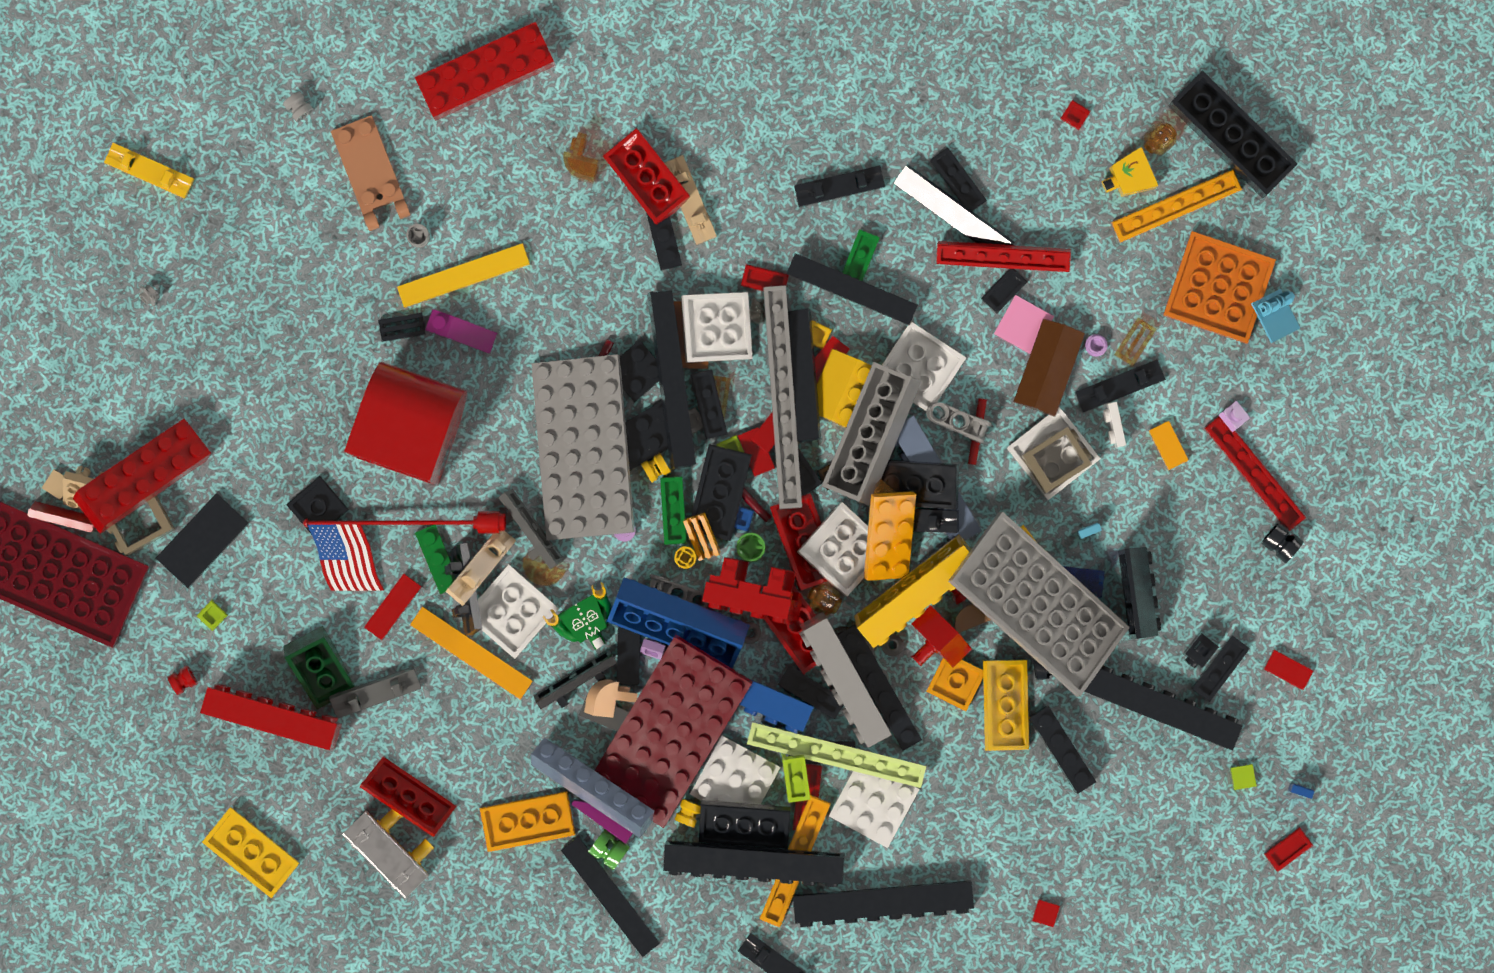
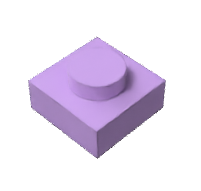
(1234, 416)
(652, 648)

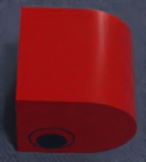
(407, 423)

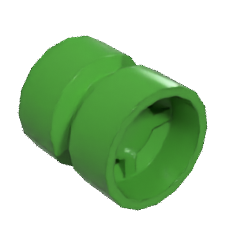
(750, 547)
(612, 857)

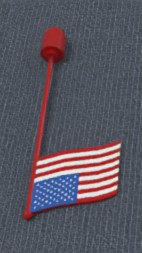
(348, 555)

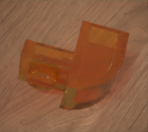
(577, 165)

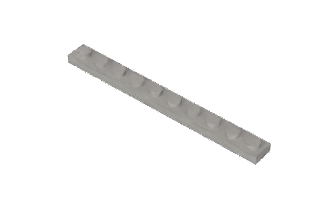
(782, 397)

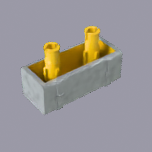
(385, 854)

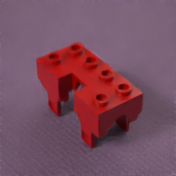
(734, 592)

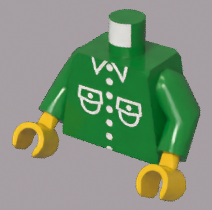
(584, 619)

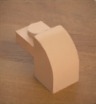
(603, 697)

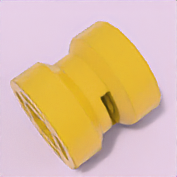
(650, 469)
(685, 557)
(688, 813)

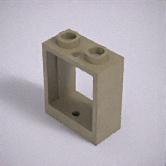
(1037, 471)
(163, 520)

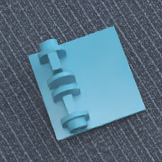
(1276, 314)

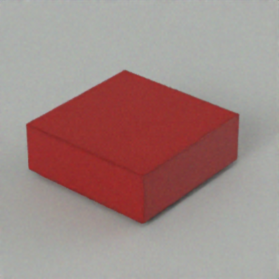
(1075, 115)
(1045, 913)

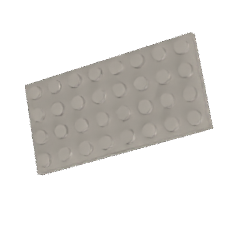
(583, 447)
(1039, 604)

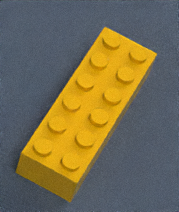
(911, 594)

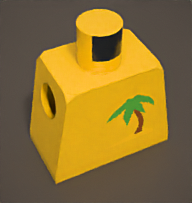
(1131, 175)

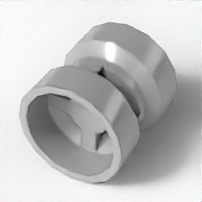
(299, 107)
(415, 233)

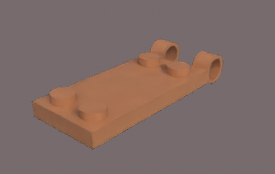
(369, 169)

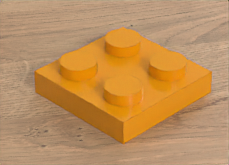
(956, 684)

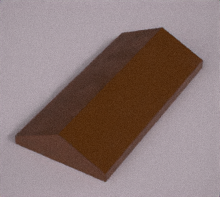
(1049, 367)

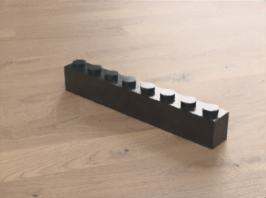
(1165, 708)
(754, 862)
(883, 902)

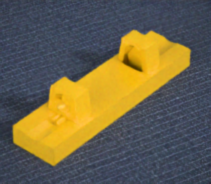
(149, 171)

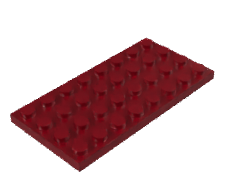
(66, 576)
(673, 727)

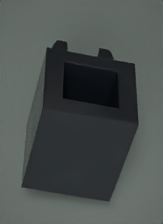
(1200, 651)

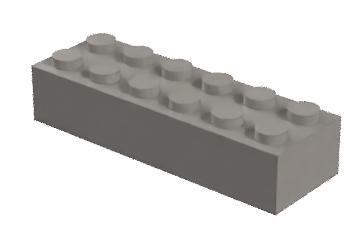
(871, 433)
(846, 681)

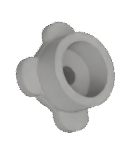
(148, 295)

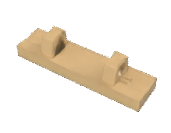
(693, 208)
(480, 567)

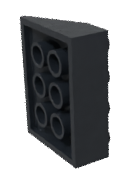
(1138, 592)

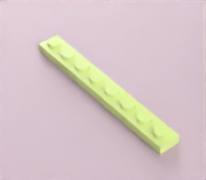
(836, 755)

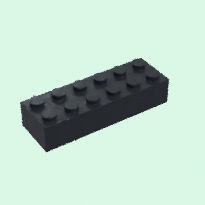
(1232, 134)

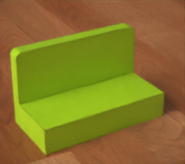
(795, 778)

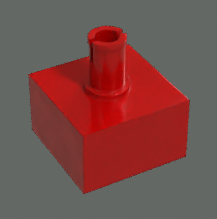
(939, 638)

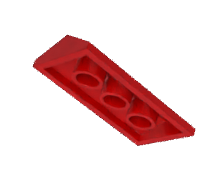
(647, 176)
(795, 528)
(791, 639)
(408, 796)

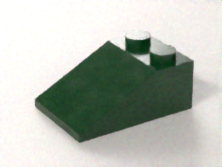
(318, 666)

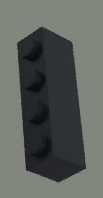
(1062, 749)

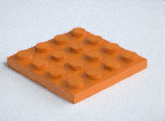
(1218, 286)

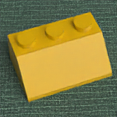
(840, 386)

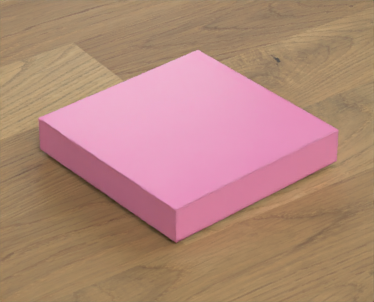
(1021, 324)

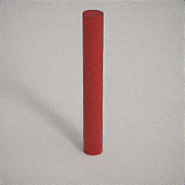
(974, 448)

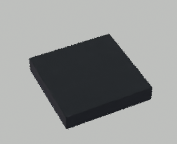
(317, 503)

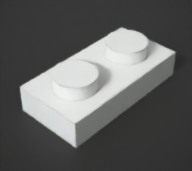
(1112, 415)

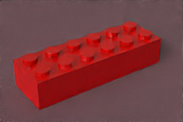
(485, 71)
(141, 475)
(271, 718)

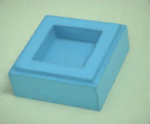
(1087, 531)

